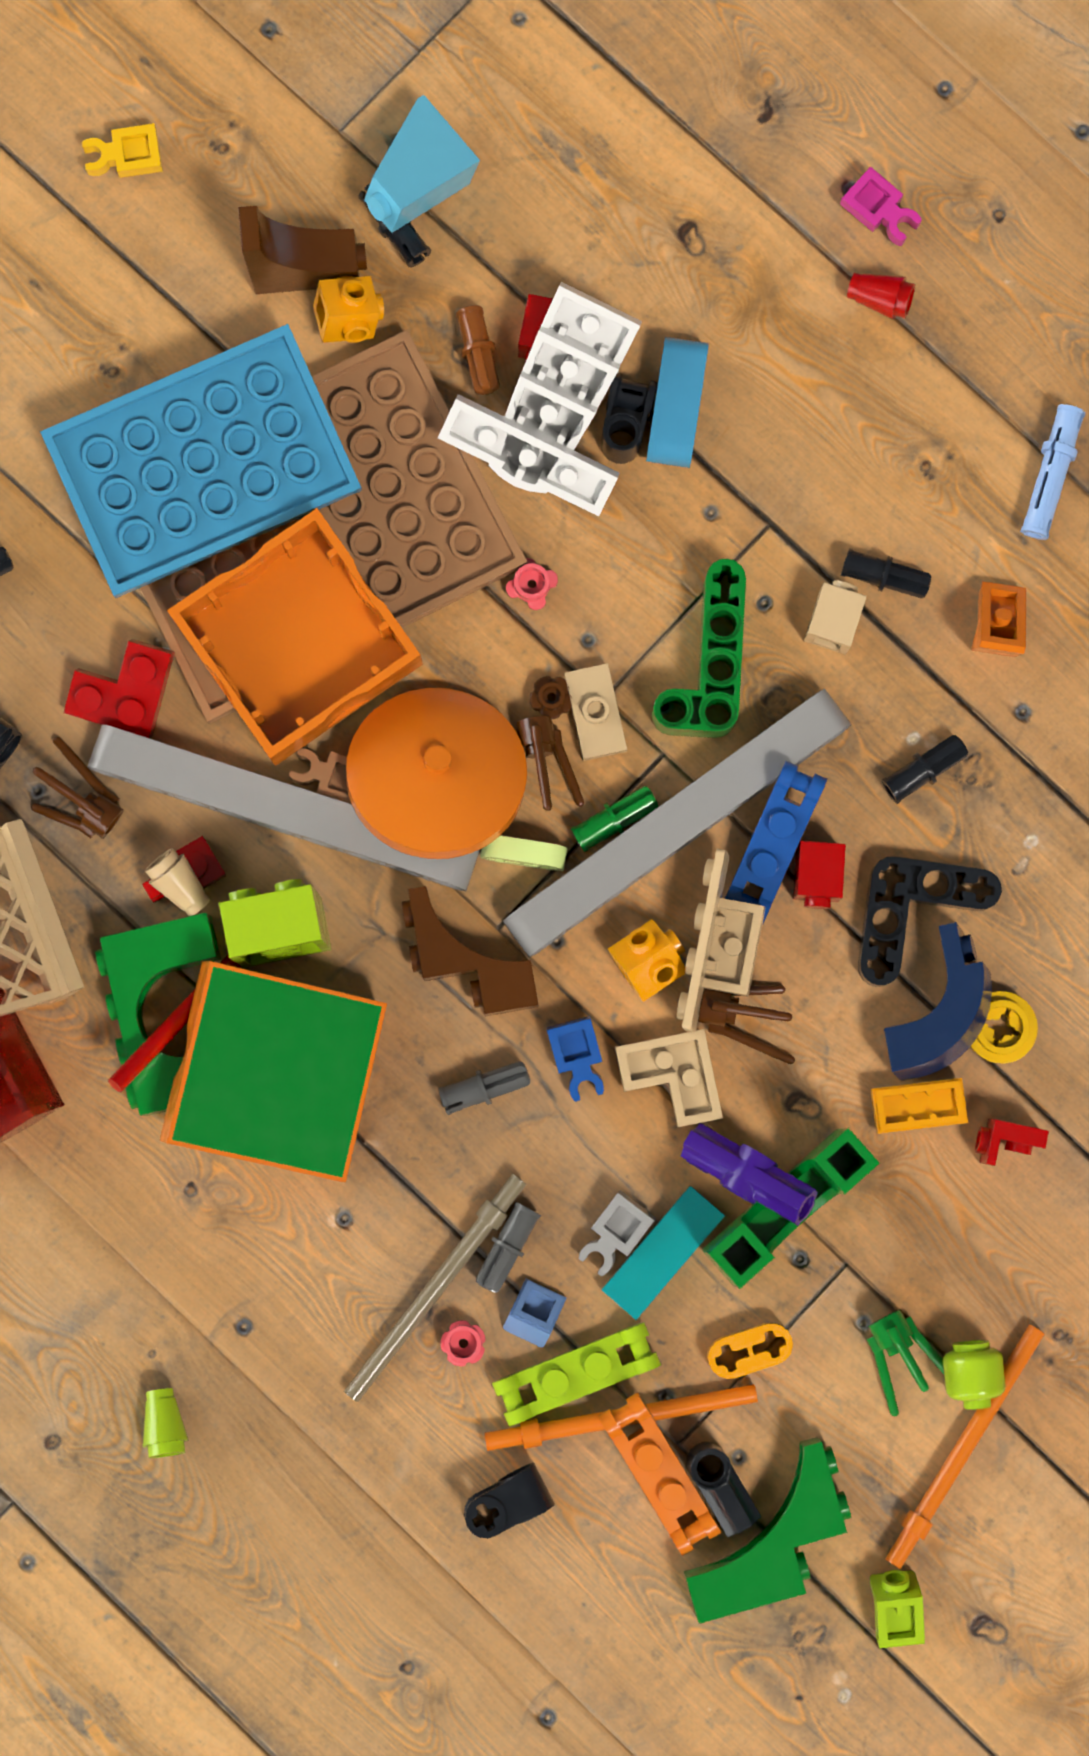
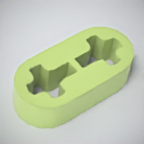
(525, 853)

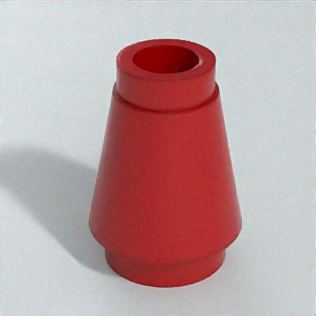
(882, 293)

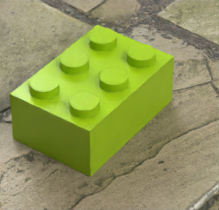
(274, 924)

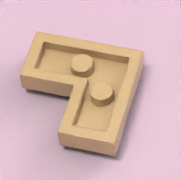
(683, 1064)

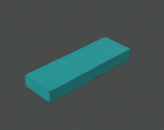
(662, 1252)

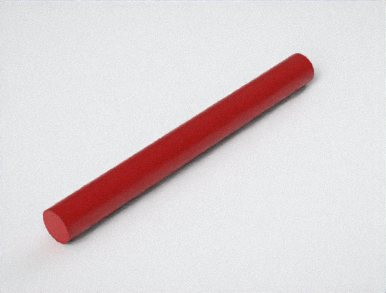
(156, 1041)

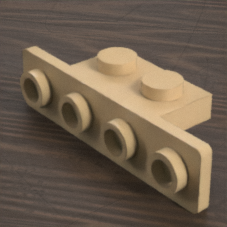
(725, 945)

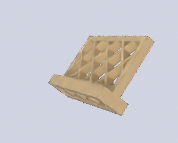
(37, 921)

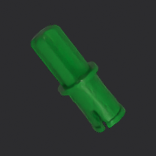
(615, 818)

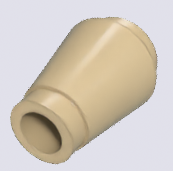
(177, 882)

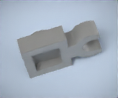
(620, 1228)

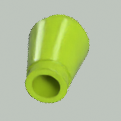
(163, 1425)

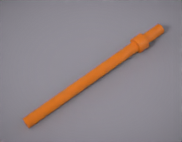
(532, 1433)
(917, 1522)

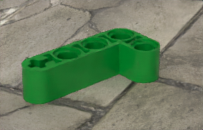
(712, 648)

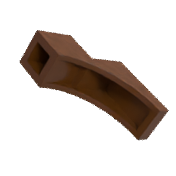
(501, 983)

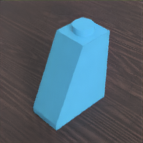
(419, 168)

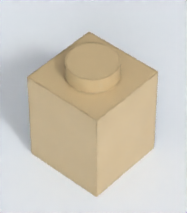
(835, 616)

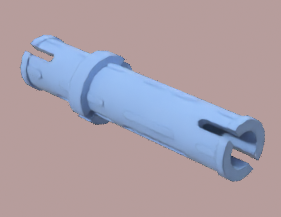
(1057, 456)

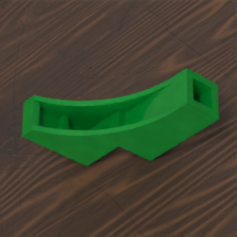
(768, 1566)

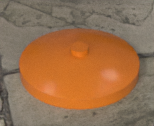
(436, 773)

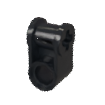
(627, 411)
(517, 1499)

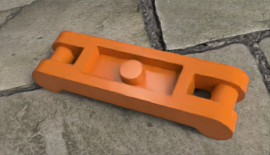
(660, 1473)

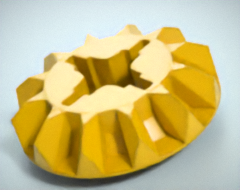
(1020, 1019)

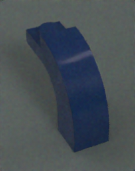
(957, 1020)

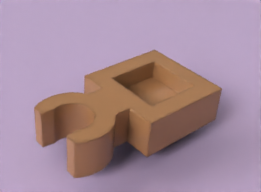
(329, 775)

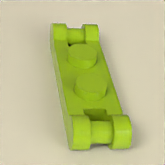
(576, 1373)

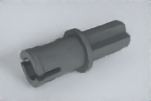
(484, 1087)
(507, 1248)

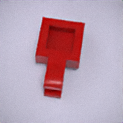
(201, 861)

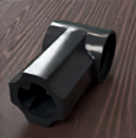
(723, 1490)

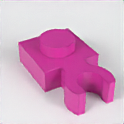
(875, 203)

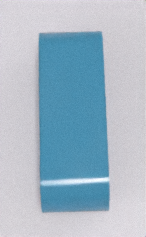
(677, 402)

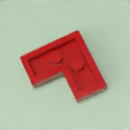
(130, 701)

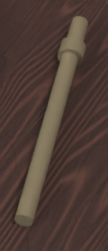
(490, 1216)

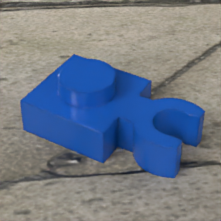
(575, 1050)

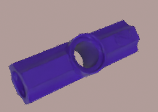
(749, 1174)

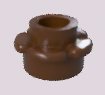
(540, 702)

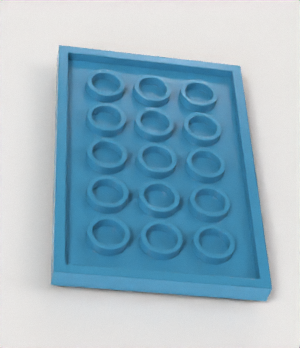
(201, 461)

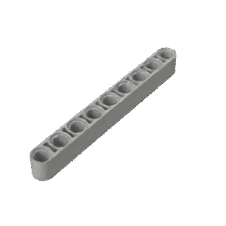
(261, 802)
(676, 823)

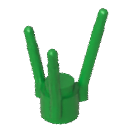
(894, 1335)

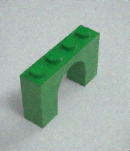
(133, 965)
(753, 1236)

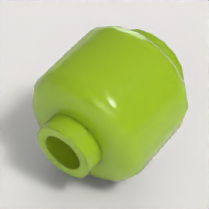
(974, 1373)

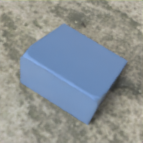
(534, 1313)

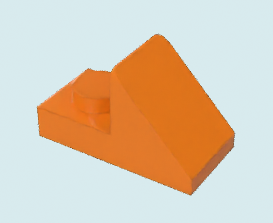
(1001, 620)

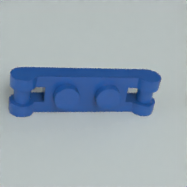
(776, 836)

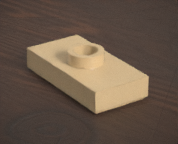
(595, 712)

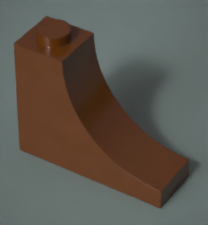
(296, 257)

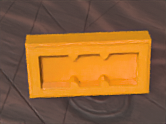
(919, 1105)

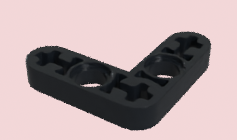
(913, 891)

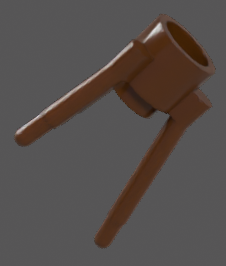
(537, 740)
(97, 813)
(721, 1008)

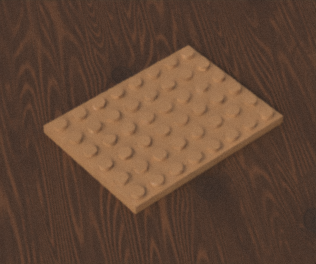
(416, 530)

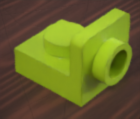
(898, 1609)

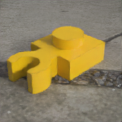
(133, 152)

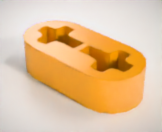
(753, 1361)

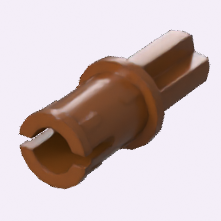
(478, 349)

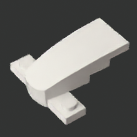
(552, 404)

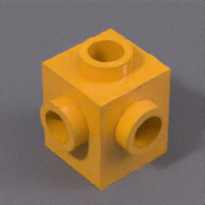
(347, 309)
(649, 959)

